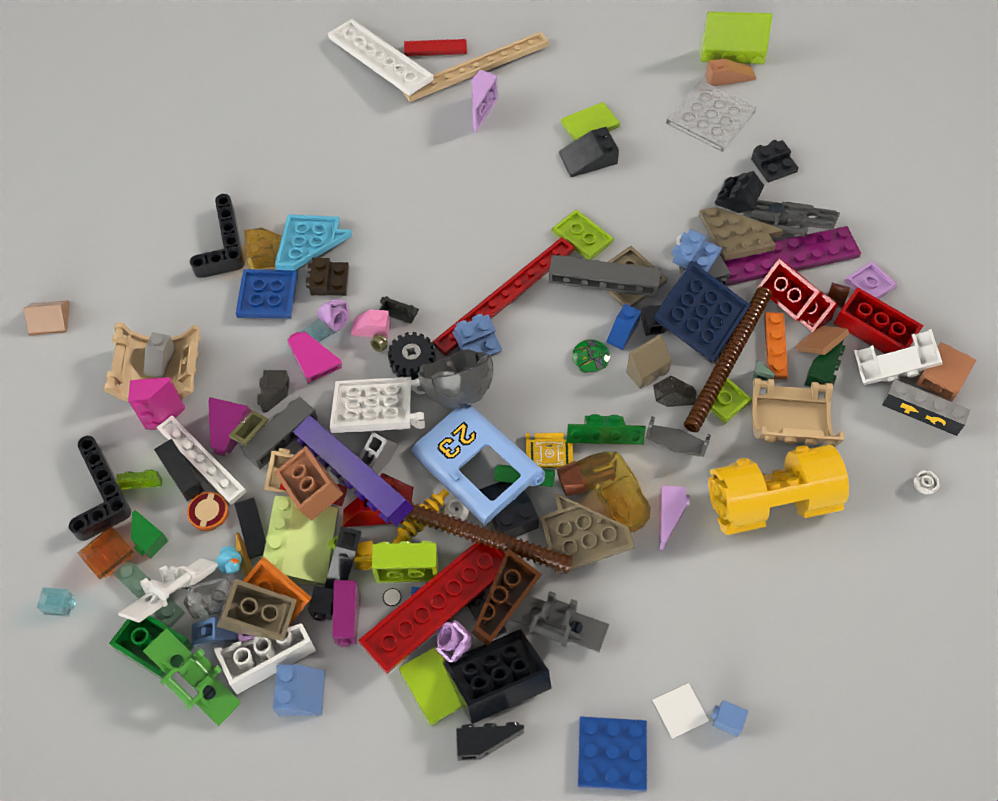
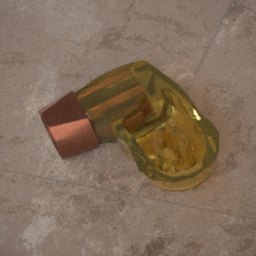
(613, 486)

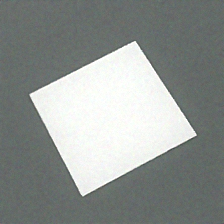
(680, 710)

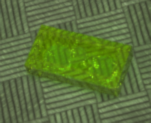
(136, 480)

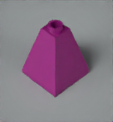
(223, 419)

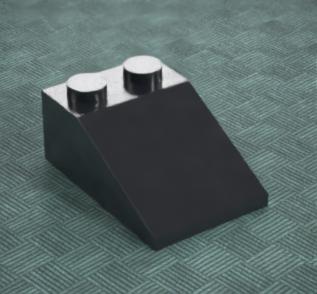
(590, 152)
(517, 517)

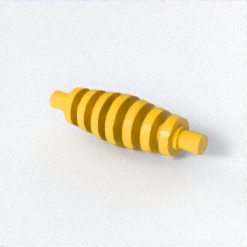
(411, 527)

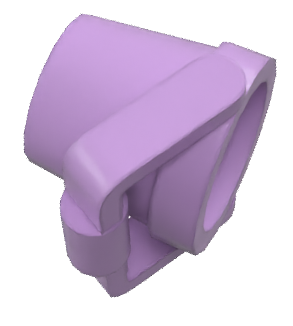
(334, 316)
(453, 638)

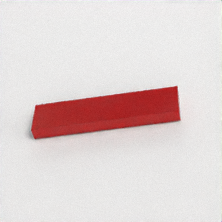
(435, 47)

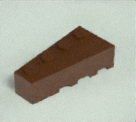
(508, 590)

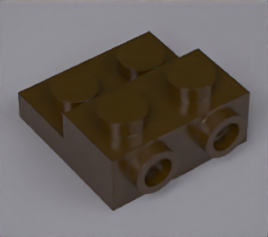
(327, 277)

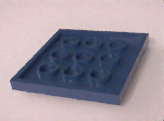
(701, 311)

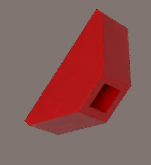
(359, 514)

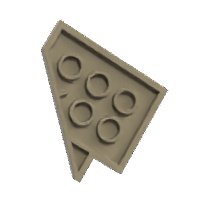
(738, 234)
(584, 533)

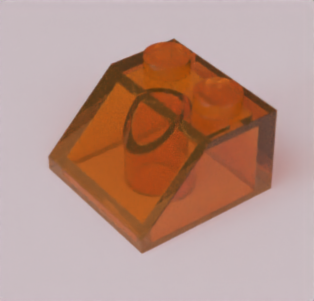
(106, 553)

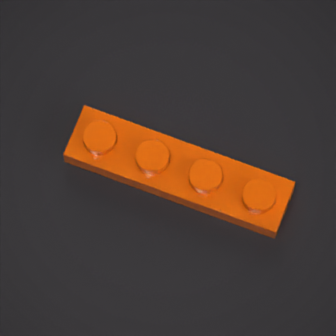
(776, 344)

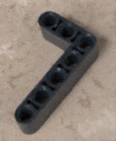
(226, 259)
(105, 486)

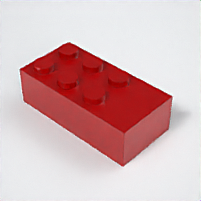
(877, 322)

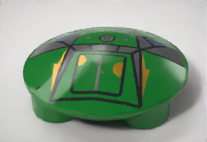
(591, 356)

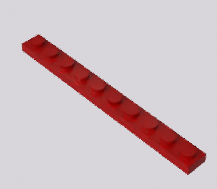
(507, 292)

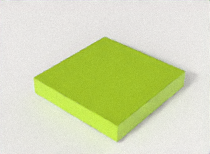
(730, 402)

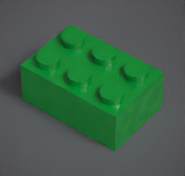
(136, 636)

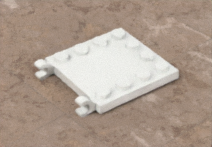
(375, 405)

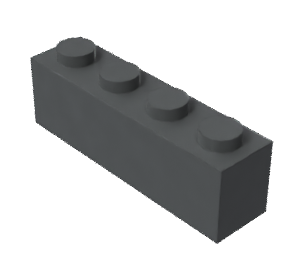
(277, 432)

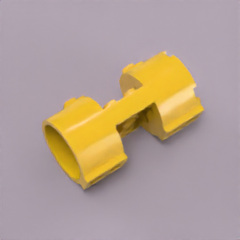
(812, 480)

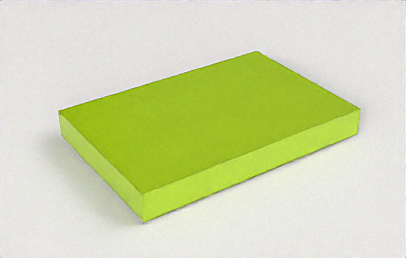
(590, 119)
(583, 234)
(431, 686)

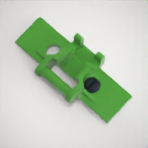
(198, 671)

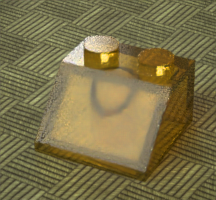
(261, 248)

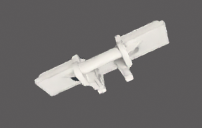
(158, 592)

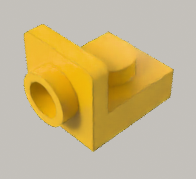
(363, 555)

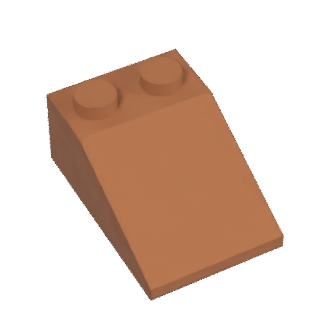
(308, 483)

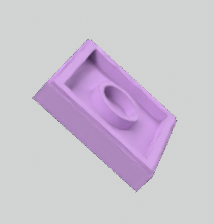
(871, 280)

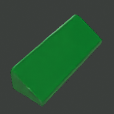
(507, 473)

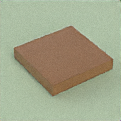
(822, 340)

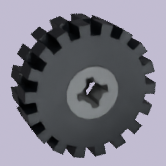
(406, 364)

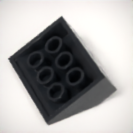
(498, 676)

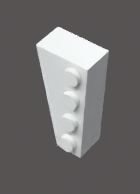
(258, 658)

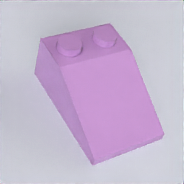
(483, 96)

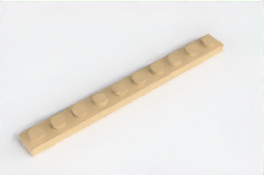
(484, 62)

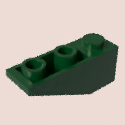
(823, 366)

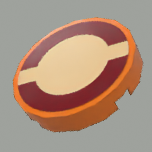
(207, 511)

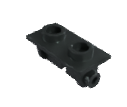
(399, 310)

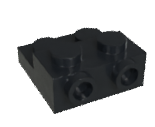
(774, 160)

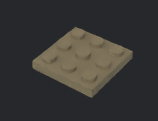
(632, 257)

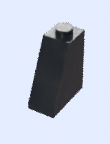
(179, 470)

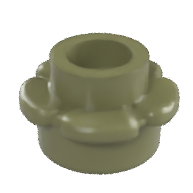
(379, 343)

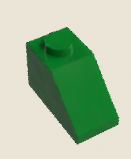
(146, 536)

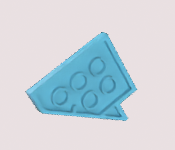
(308, 238)

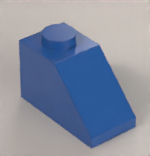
(624, 326)

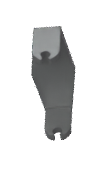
(676, 439)

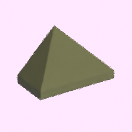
(248, 428)

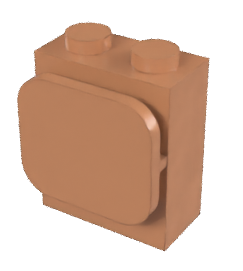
(947, 378)

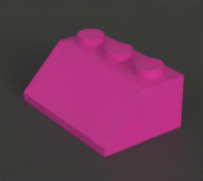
(154, 401)

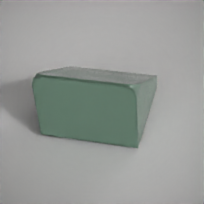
(762, 372)

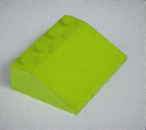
(736, 37)

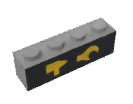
(926, 407)

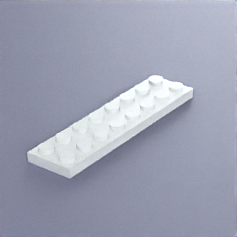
(381, 57)

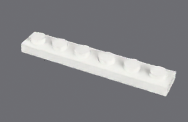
(202, 460)

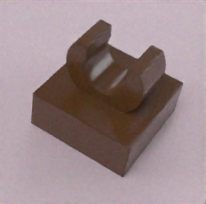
(838, 293)

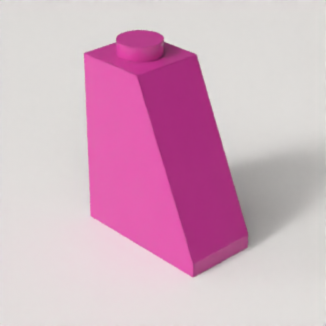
(312, 357)

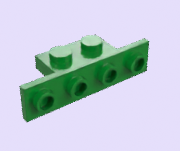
(605, 430)

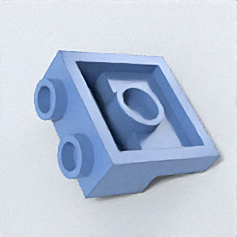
(695, 249)
(477, 335)

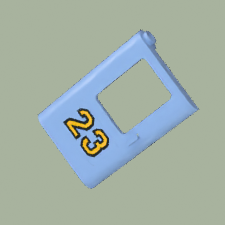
(460, 439)

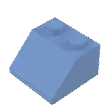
(298, 691)

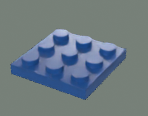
(266, 294)
(612, 754)

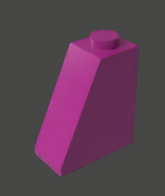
(345, 612)

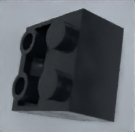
(740, 192)

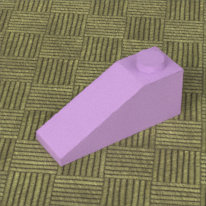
(671, 509)

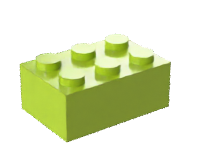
(404, 562)

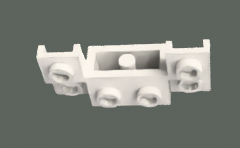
(899, 363)

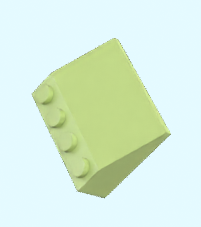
(298, 544)

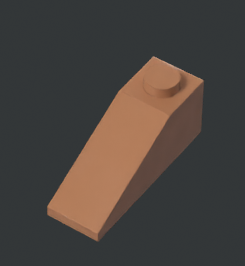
(728, 72)

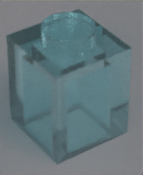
(56, 601)

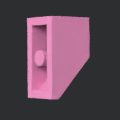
(371, 323)

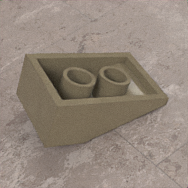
(256, 611)

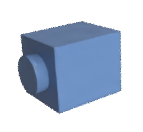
(729, 718)

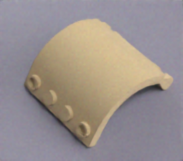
(130, 356)
(793, 414)

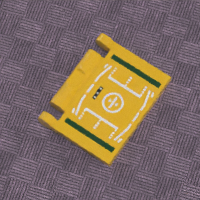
(549, 450)

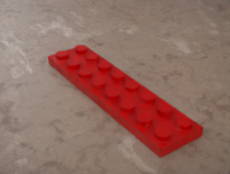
(432, 606)

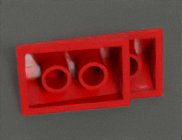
(798, 296)

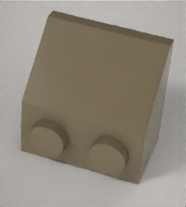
(649, 362)

